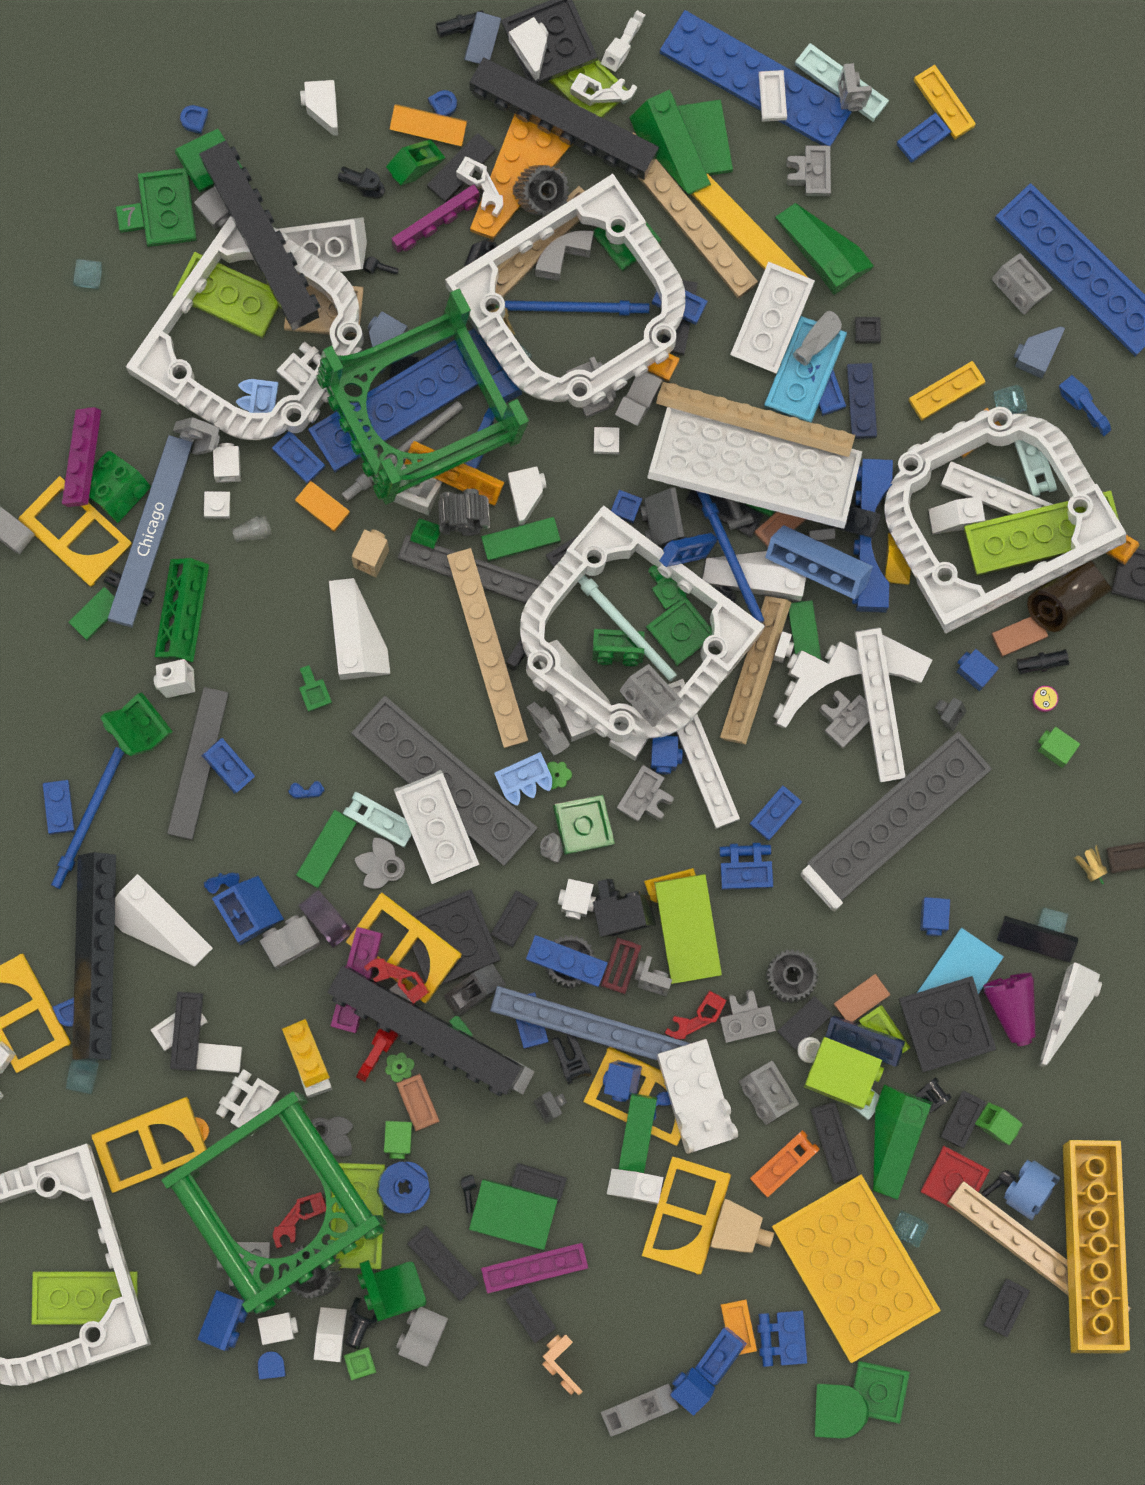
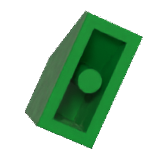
(414, 161)

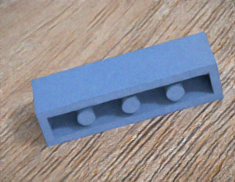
(819, 562)

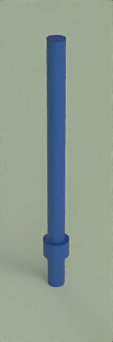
(622, 308)
(711, 512)
(67, 862)

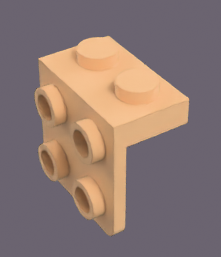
(556, 1347)

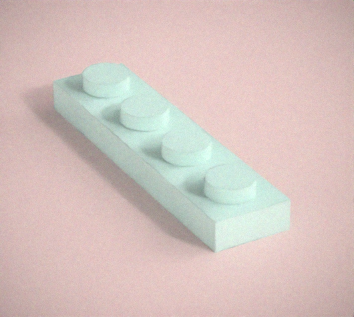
(827, 73)

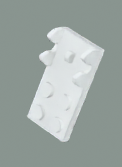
(772, 317)
(436, 827)
(696, 1096)

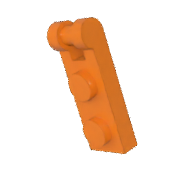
(783, 1164)

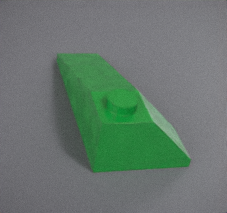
(663, 125)
(827, 251)
(898, 1129)

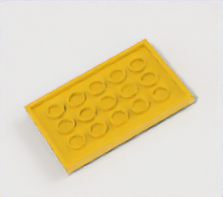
(856, 1268)

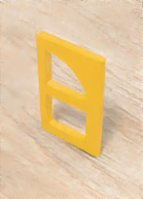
(87, 567)
(441, 953)
(19, 973)
(649, 1072)
(176, 1114)
(692, 1256)

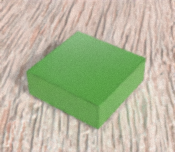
(360, 1363)

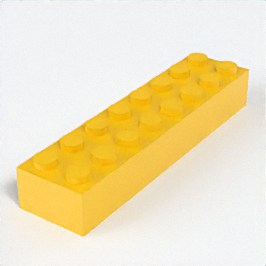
(1096, 1247)

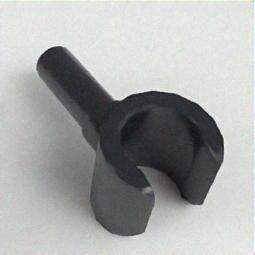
(372, 264)
(1005, 1177)
(468, 1183)

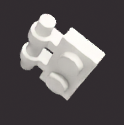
(296, 370)
(258, 1099)

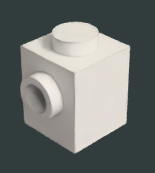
(174, 678)
(576, 899)

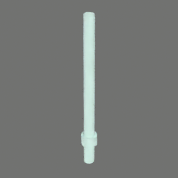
(591, 589)

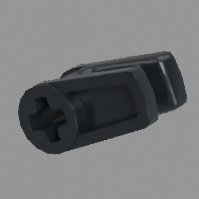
(574, 1067)
(927, 1094)

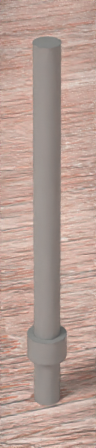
(364, 482)

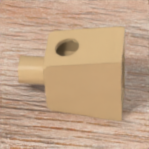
(739, 1229)

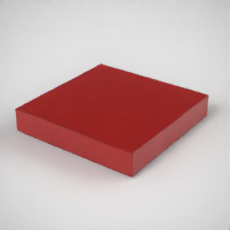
(949, 1172)

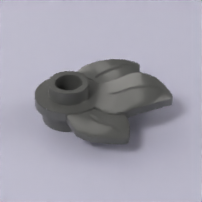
(335, 1134)

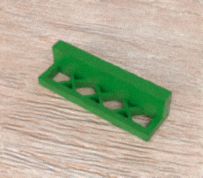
(186, 609)

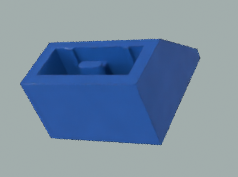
(248, 909)
(222, 1321)

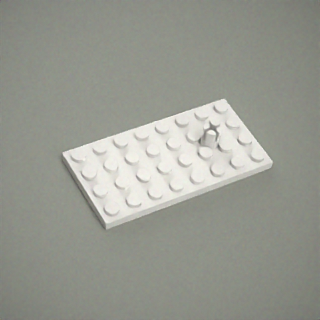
(754, 468)

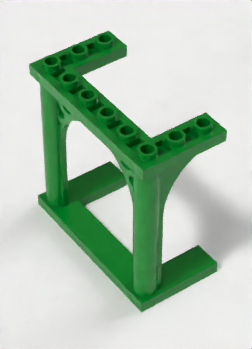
(338, 371)
(361, 1222)

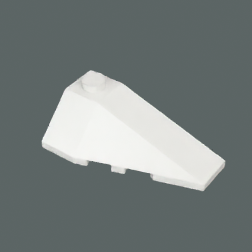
(335, 242)
(762, 575)
(357, 638)
(575, 728)
(151, 919)
(1074, 997)

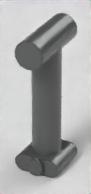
(739, 519)

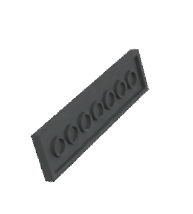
(416, 754)
(899, 816)

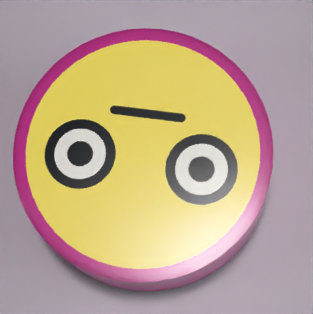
(1045, 699)

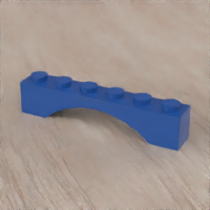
(875, 481)

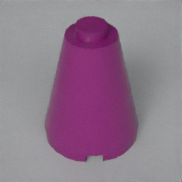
(1014, 1006)

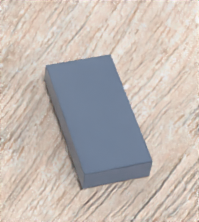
(482, 37)

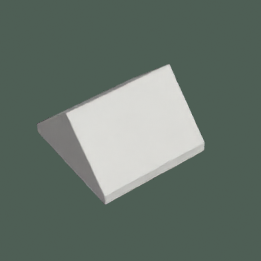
(420, 496)

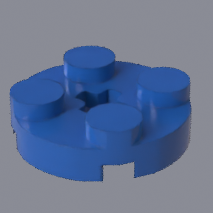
(418, 1186)

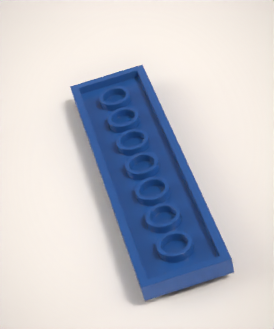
(736, 70)
(1077, 265)
(406, 399)

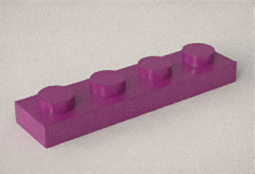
(428, 224)
(81, 457)
(363, 950)
(534, 1268)

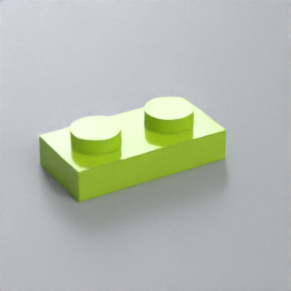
(881, 1021)

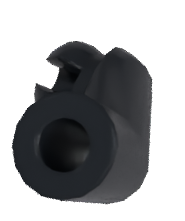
(479, 249)

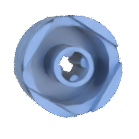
(1031, 1190)

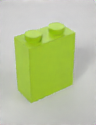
(844, 1074)

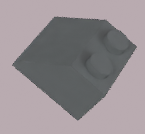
(662, 518)

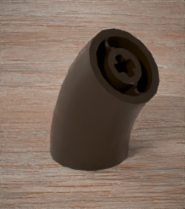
(1067, 597)

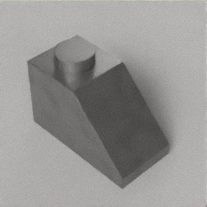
(474, 989)

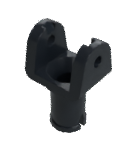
(366, 182)
(358, 1326)

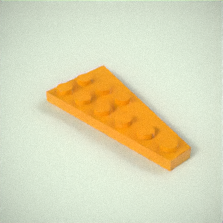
(522, 148)

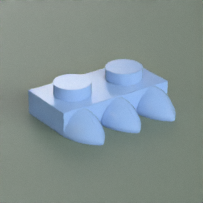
(262, 396)
(524, 777)

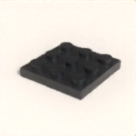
(567, 39)
(461, 926)
(947, 1024)

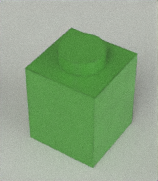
(1057, 746)
(999, 1124)
(398, 1139)

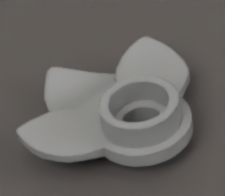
(377, 862)

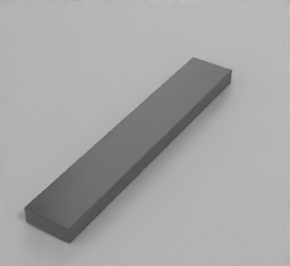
(492, 577)
(196, 768)

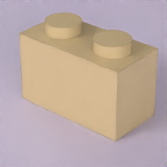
(370, 552)

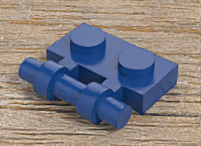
(746, 874)
(790, 1337)

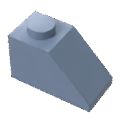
(384, 328)
(1038, 351)

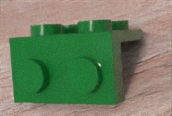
(116, 485)
(616, 646)
(136, 726)
(392, 1289)

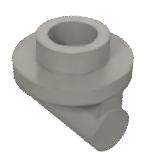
(552, 847)

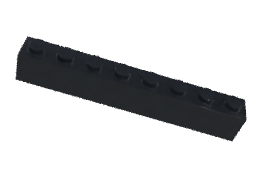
(563, 119)
(259, 235)
(94, 957)
(426, 1030)

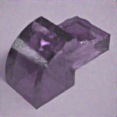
(325, 918)

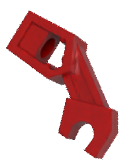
(389, 970)
(688, 1026)
(381, 1042)
(288, 1226)

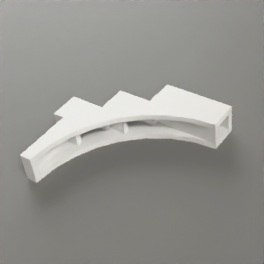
(843, 661)

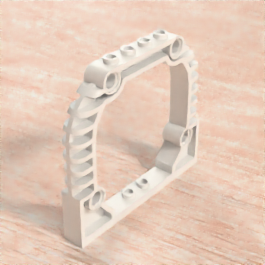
(602, 207)
(157, 364)
(609, 540)
(960, 601)
(123, 1324)

